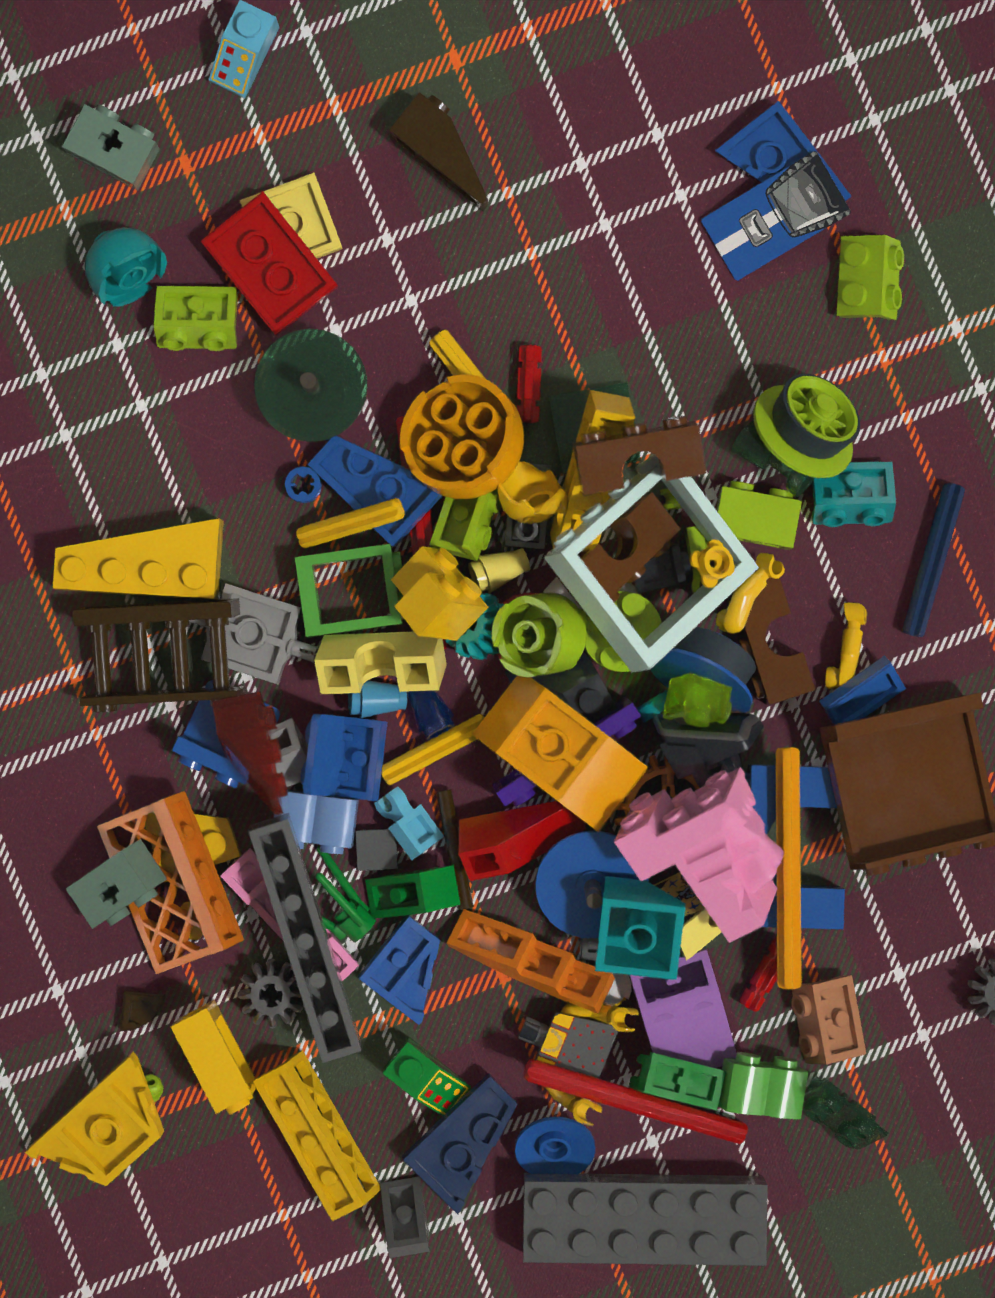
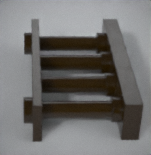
(137, 620)

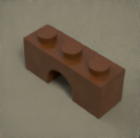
(602, 457)
(642, 534)
(776, 675)

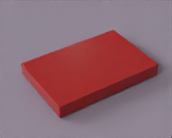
(269, 263)

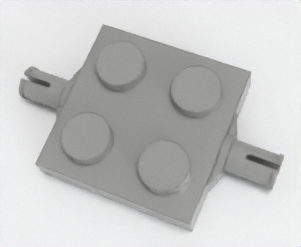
(261, 636)

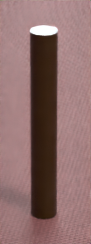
(451, 836)

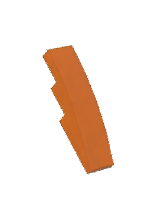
(530, 961)

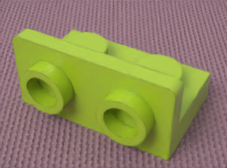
(196, 317)

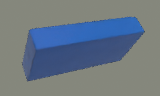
(863, 692)

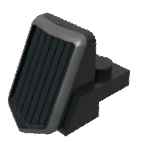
(707, 749)

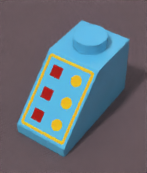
(243, 48)

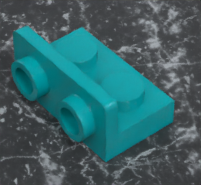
(856, 496)

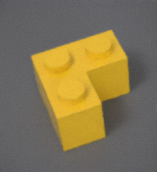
(437, 596)

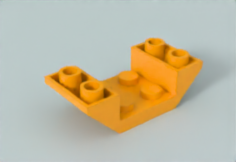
(560, 751)

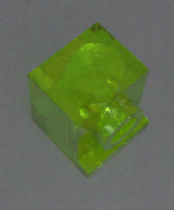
(697, 700)

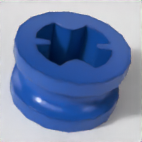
(303, 472)

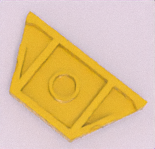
(104, 1127)

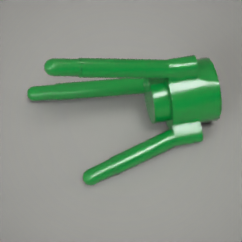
(353, 915)

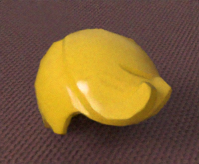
(531, 494)

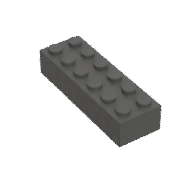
(645, 1219)

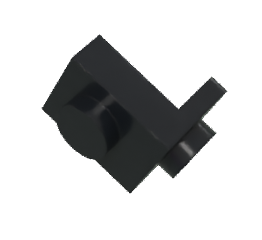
(665, 571)

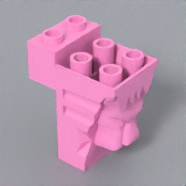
(713, 843)

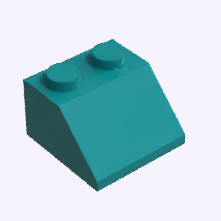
(639, 930)

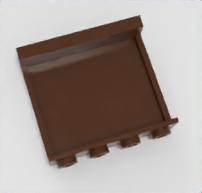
(910, 784)

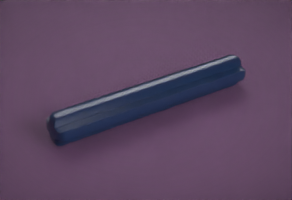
(933, 559)

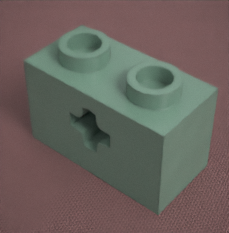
(126, 164)
(116, 884)

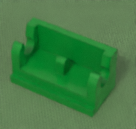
(679, 1080)

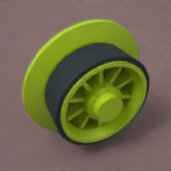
(808, 425)

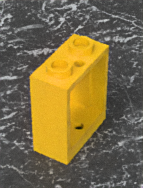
(215, 1058)

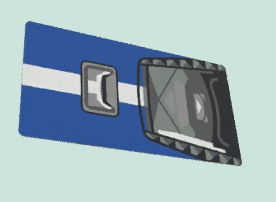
(776, 215)

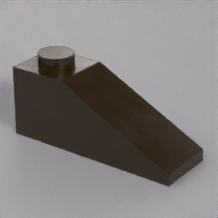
(433, 139)

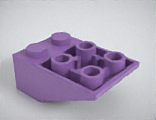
(686, 1014)

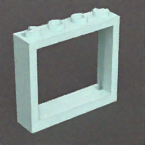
(565, 562)

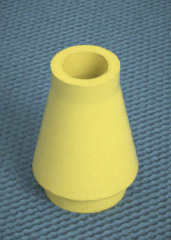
(498, 568)

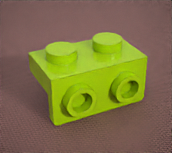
(869, 277)
(465, 525)

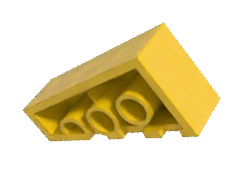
(158, 562)

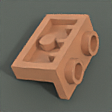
(828, 1020)

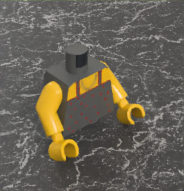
(577, 1042)

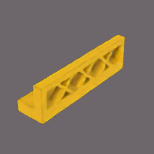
(315, 1137)

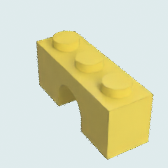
(352, 659)

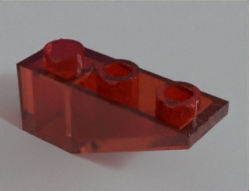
(247, 742)

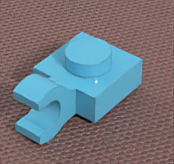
(412, 826)

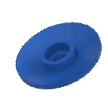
(555, 1146)

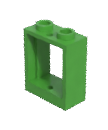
(309, 592)

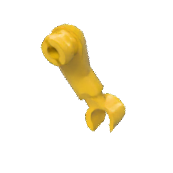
(736, 615)
(850, 649)

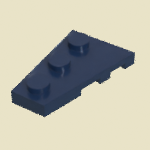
(458, 1144)

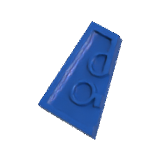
(771, 145)
(369, 479)

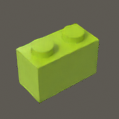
(758, 516)

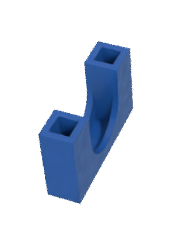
(820, 905)

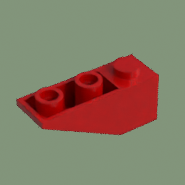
(511, 838)

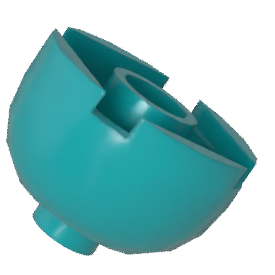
(122, 265)

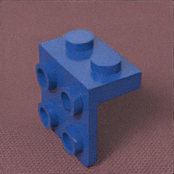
(202, 746)
(344, 757)

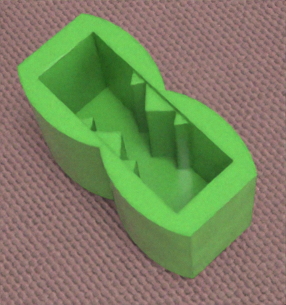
(763, 1087)

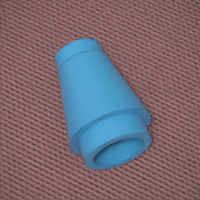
(376, 699)

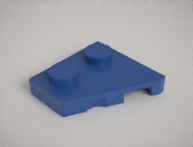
(404, 967)

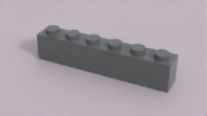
(305, 937)

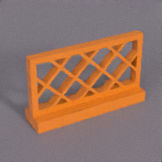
(193, 873)

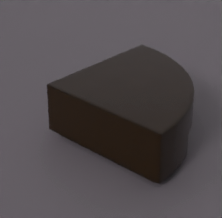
(139, 1008)

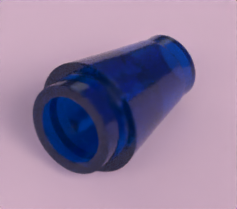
(430, 713)

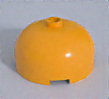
(462, 437)

